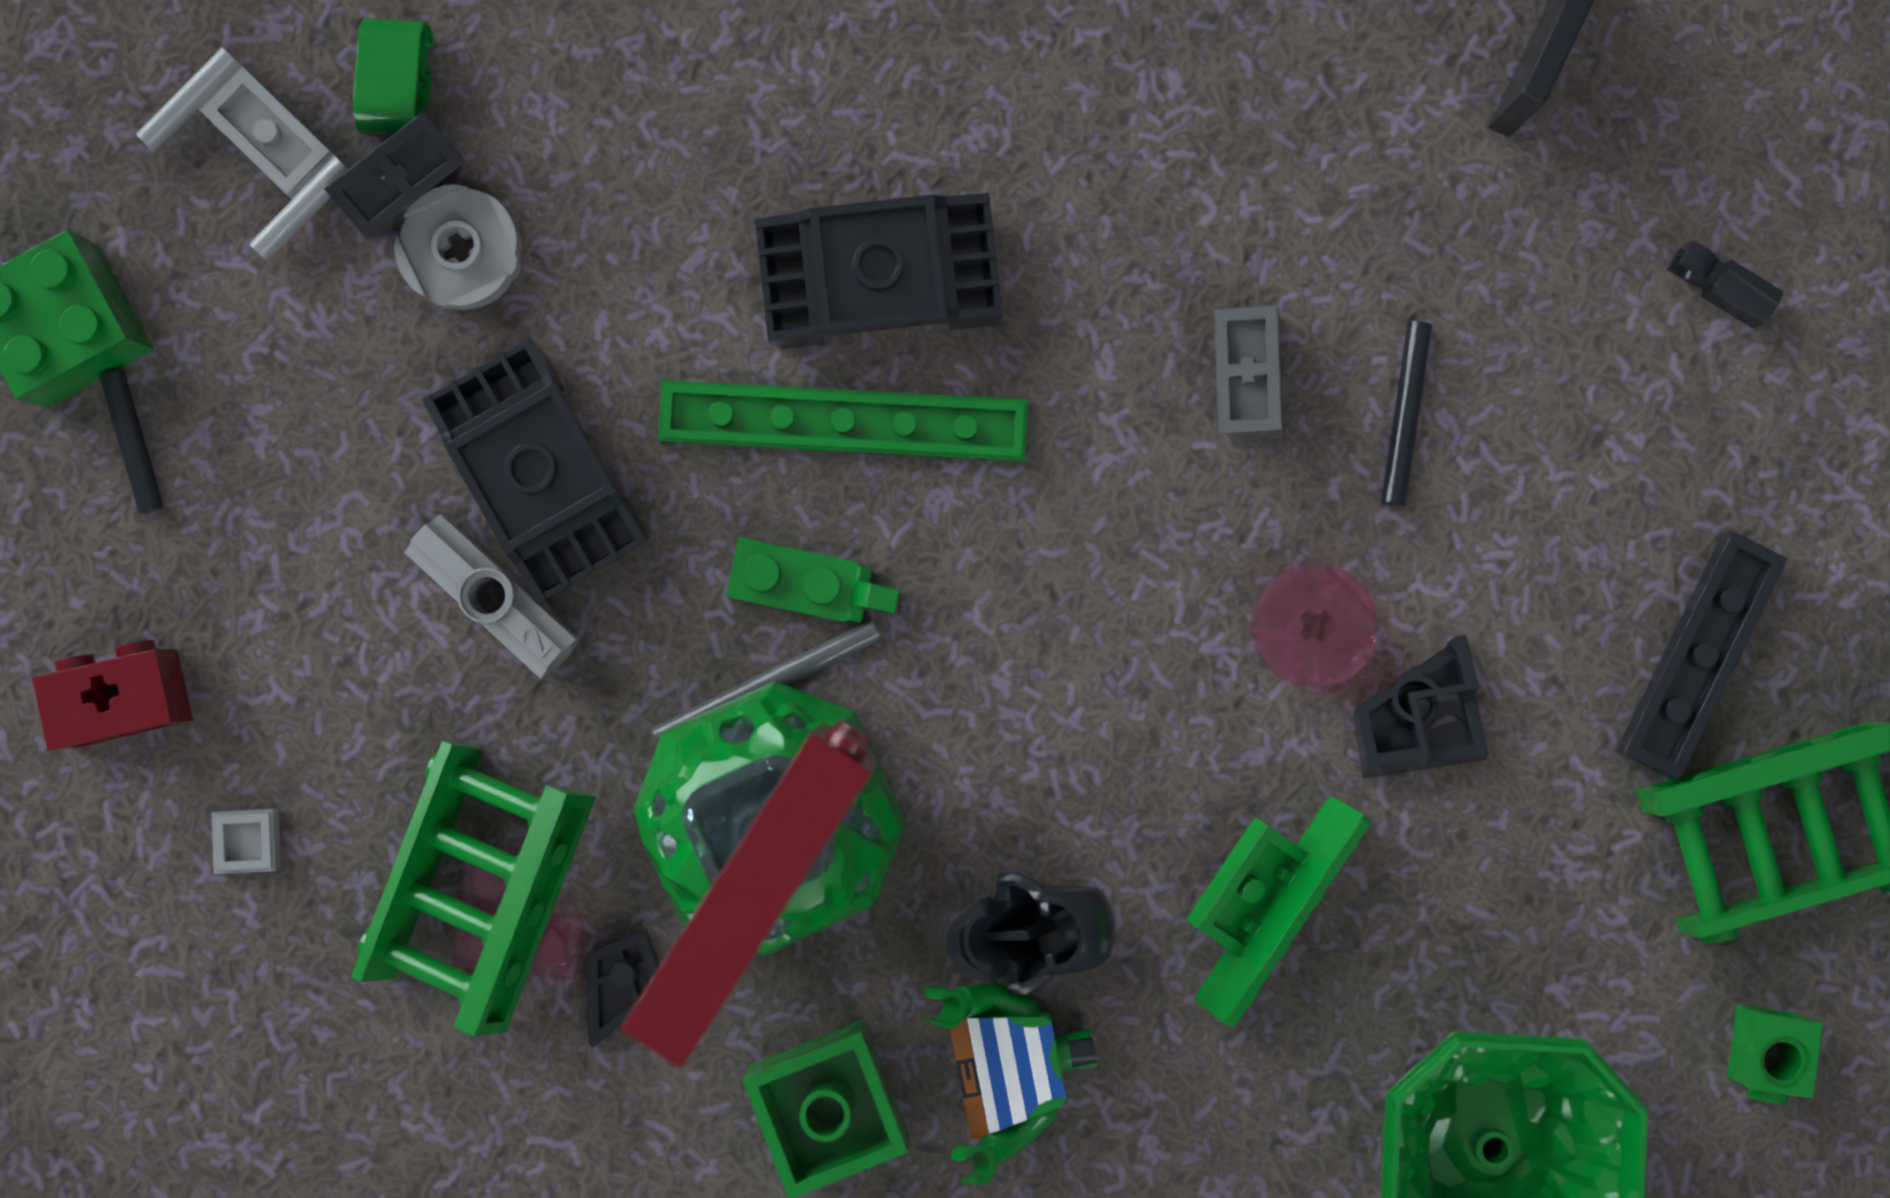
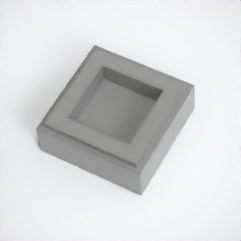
(246, 841)

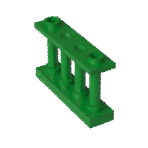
(1740, 786)
(530, 895)

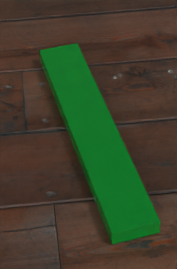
(843, 421)

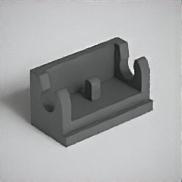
(1249, 372)

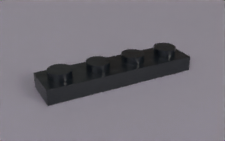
(1701, 655)

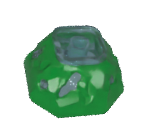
(715, 779)

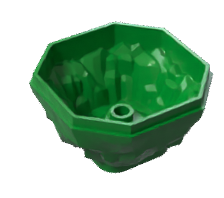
(1550, 1101)

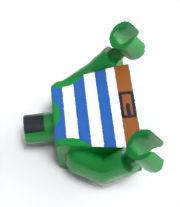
(1006, 1069)

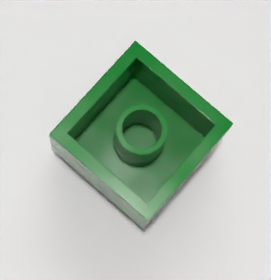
(63, 320)
(826, 1109)

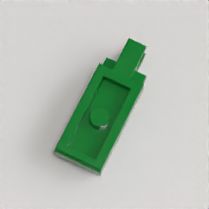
(806, 582)

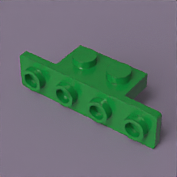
(1265, 899)

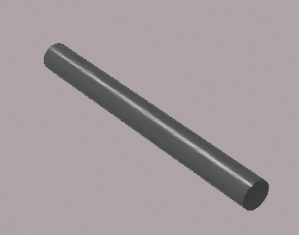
(790, 671)

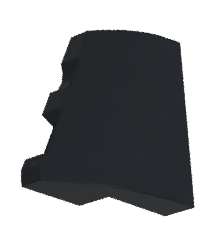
(1396, 724)

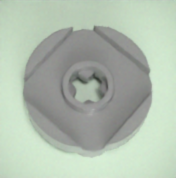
(425, 238)

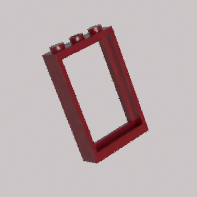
(751, 891)

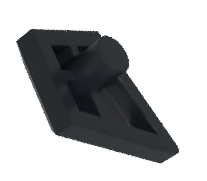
(616, 981)

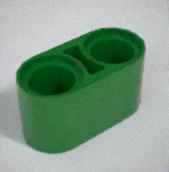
(391, 74)

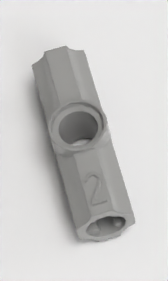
(465, 569)

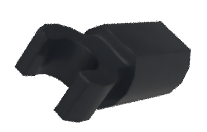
(1727, 284)

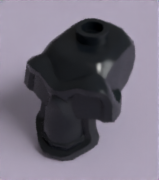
(1032, 933)

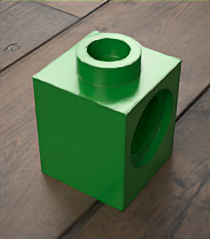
(1799, 1044)

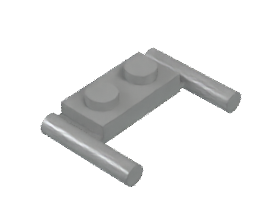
(263, 133)

